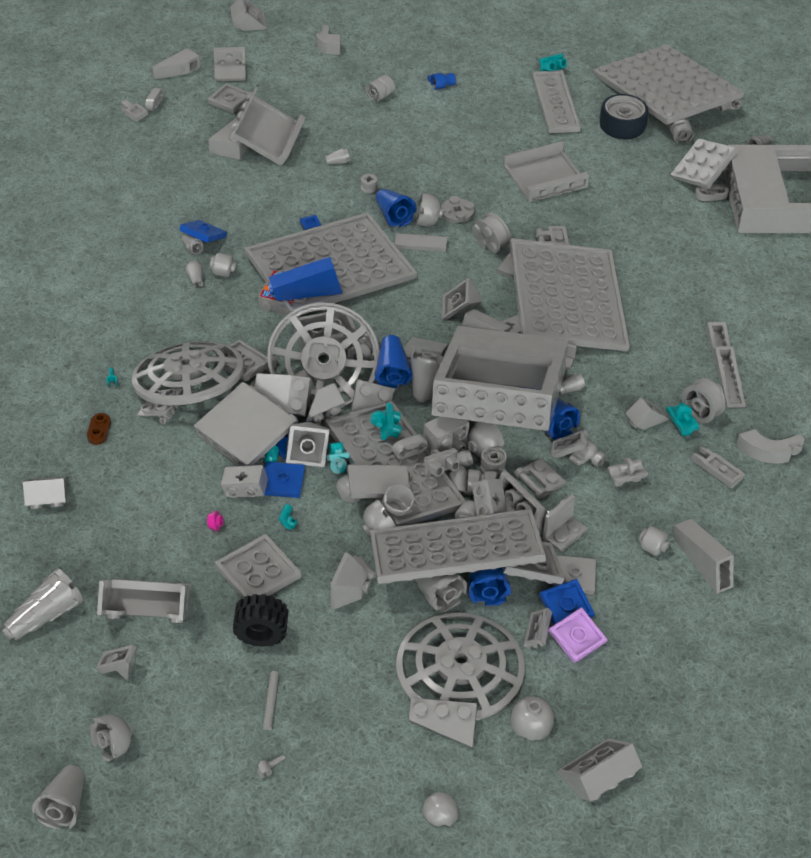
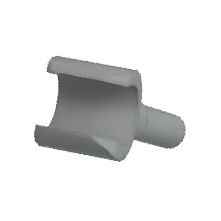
(265, 766)

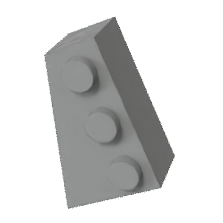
(225, 145)

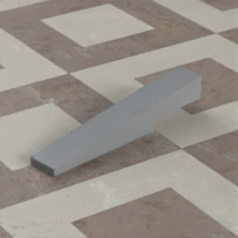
(725, 364)

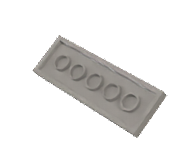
(555, 101)

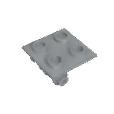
(162, 411)

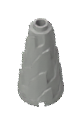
(443, 591)
(44, 604)

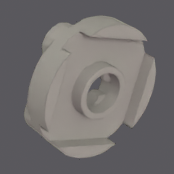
(455, 203)

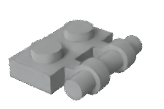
(555, 234)

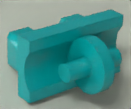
(553, 62)
(683, 419)
(387, 422)
(337, 457)

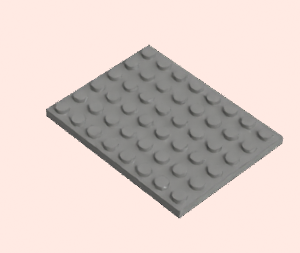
(668, 83)
(358, 249)
(568, 294)

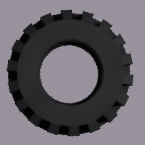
(260, 620)

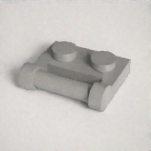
(543, 474)

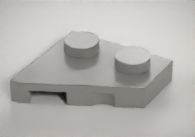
(370, 395)

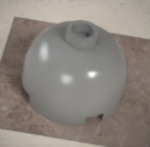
(428, 210)
(484, 436)
(376, 518)
(532, 718)
(111, 732)

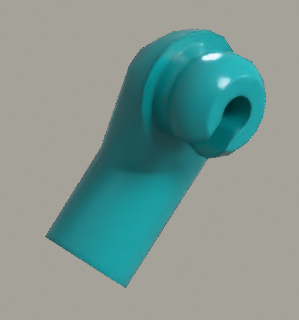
(272, 454)
(285, 518)

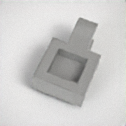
(134, 111)

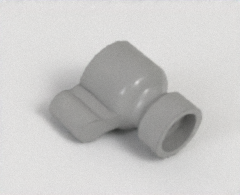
(589, 453)

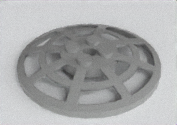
(325, 346)
(186, 366)
(466, 672)

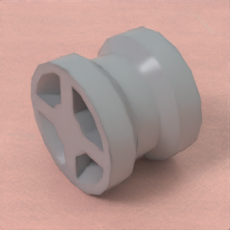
(368, 183)

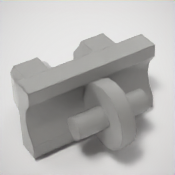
(439, 462)
(627, 471)

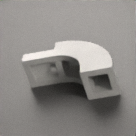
(769, 450)

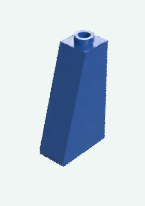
(306, 281)

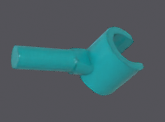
(111, 377)

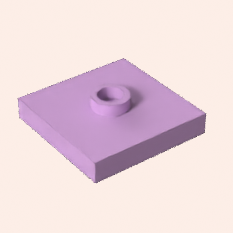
(577, 635)

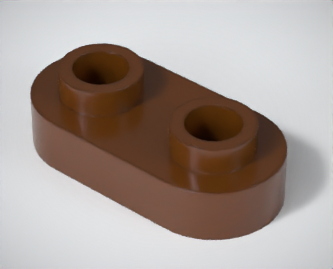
(98, 428)

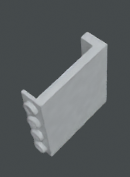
(266, 129)
(544, 172)
(244, 425)

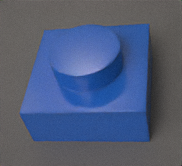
(309, 222)

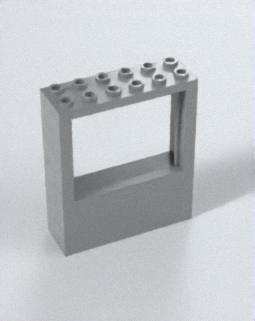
(759, 190)
(505, 360)

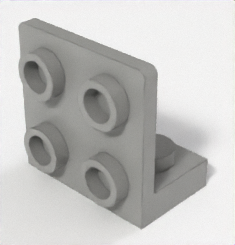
(561, 527)

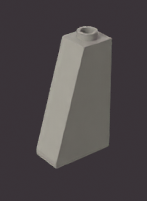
(706, 554)

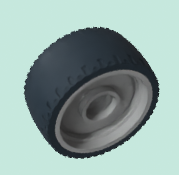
(623, 116)

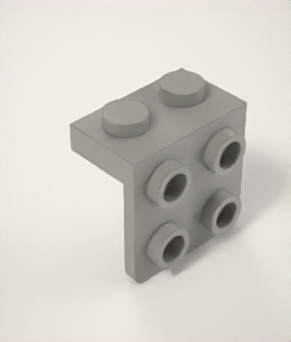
(229, 64)

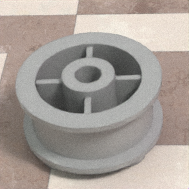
(491, 232)
(705, 399)

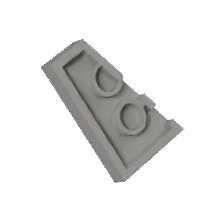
(447, 718)

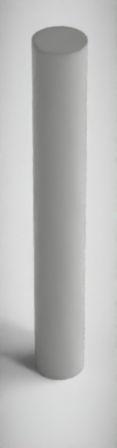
(270, 703)

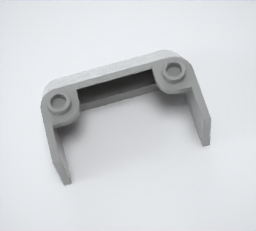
(144, 598)

